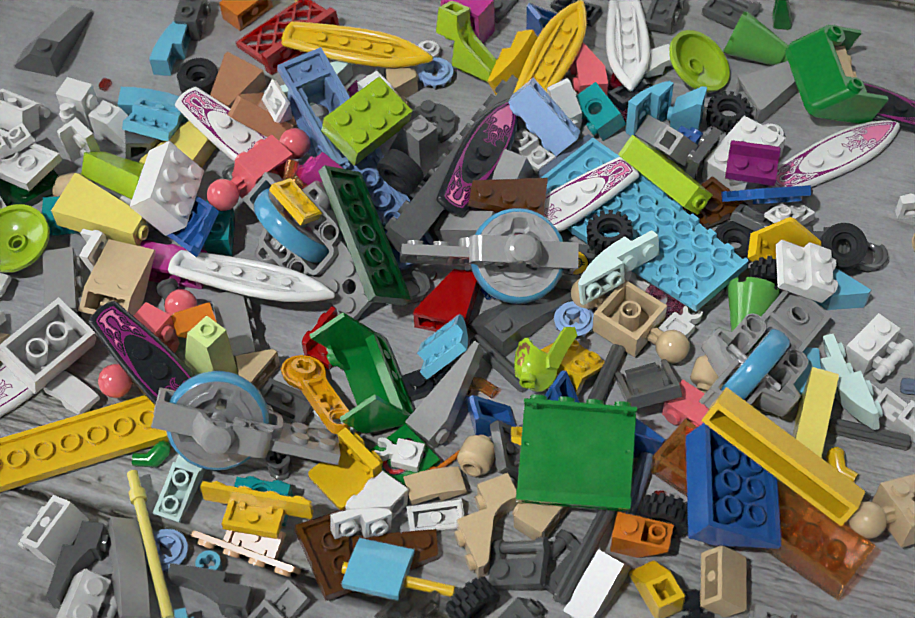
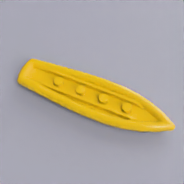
(355, 45)
(555, 47)

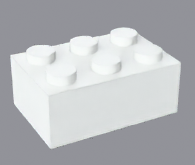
(744, 130)
(167, 188)
(46, 345)

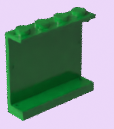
(576, 453)

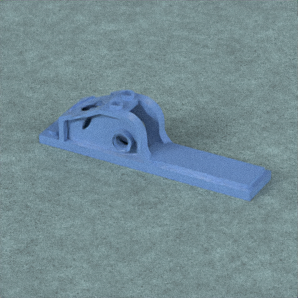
(314, 80)

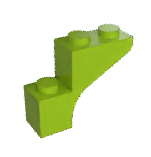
(468, 50)

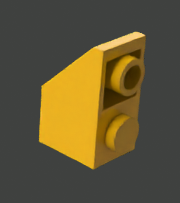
(658, 589)

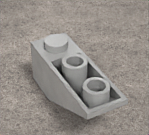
(666, 139)

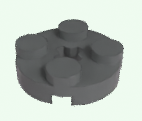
(440, 115)

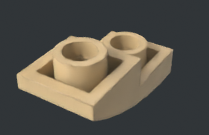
(432, 483)

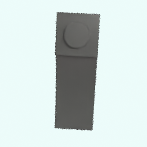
(89, 546)
(232, 599)

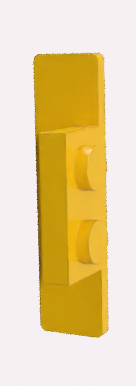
(254, 510)

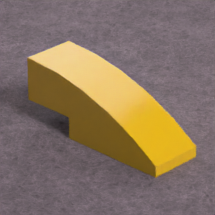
(512, 59)

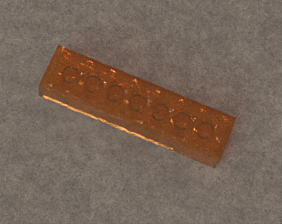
(810, 540)

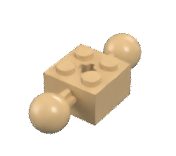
(632, 320)
(890, 508)

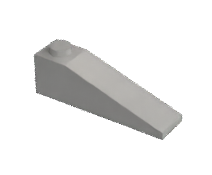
(441, 407)

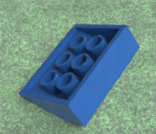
(729, 494)

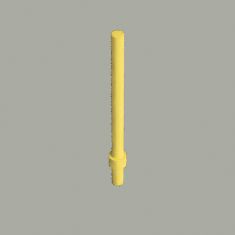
(138, 498)

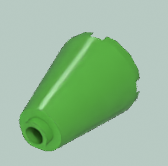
(755, 42)
(749, 297)

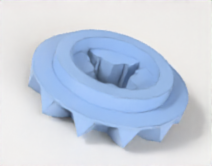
(444, 70)
(571, 311)
(170, 538)

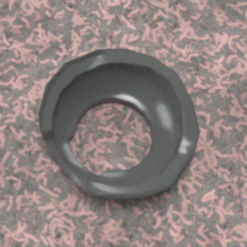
(880, 256)
(421, 280)

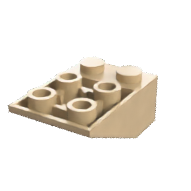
(118, 276)

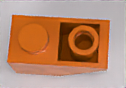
(640, 536)

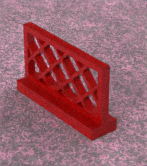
(275, 52)

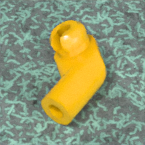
(836, 459)

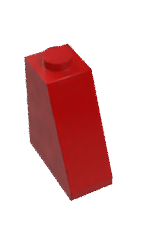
(449, 298)

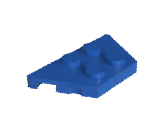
(769, 195)
(198, 227)

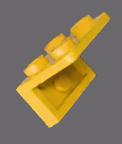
(764, 241)
(579, 364)
(352, 472)

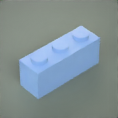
(544, 117)

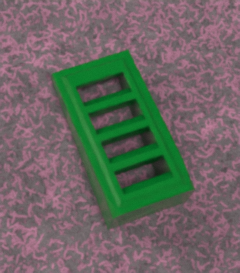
(782, 15)

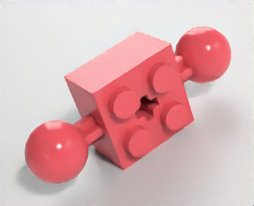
(265, 156)
(113, 379)

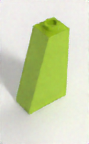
(112, 171)
(665, 174)

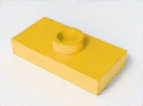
(295, 201)

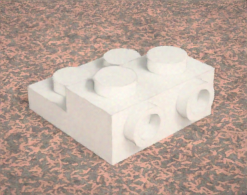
(806, 270)

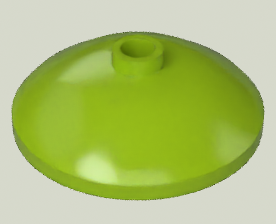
(699, 61)
(23, 227)

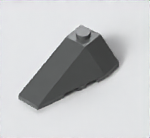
(52, 47)
(511, 323)

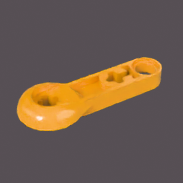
(310, 377)

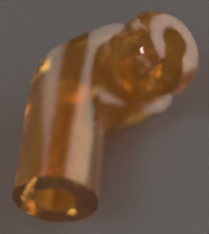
(291, 172)
(483, 386)

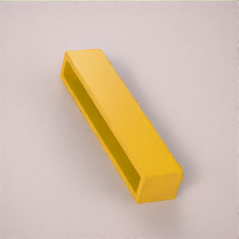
(784, 456)

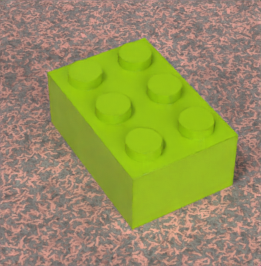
(366, 120)

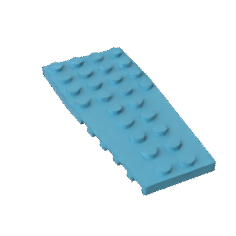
(691, 258)

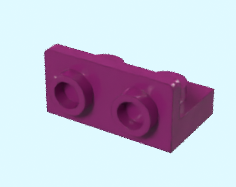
(752, 162)

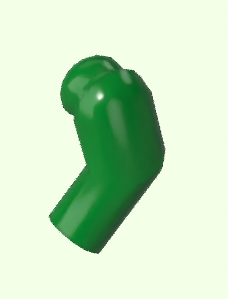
(154, 457)

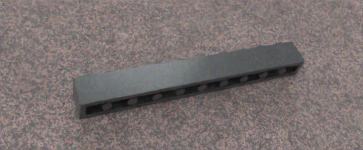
(424, 209)

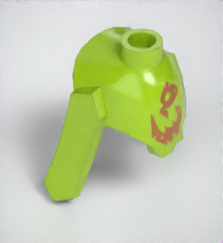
(538, 369)

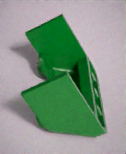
(822, 80)
(370, 374)

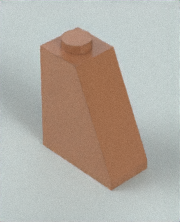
(236, 78)
(253, 113)

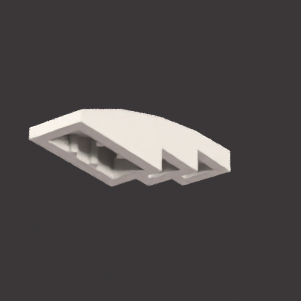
(896, 413)

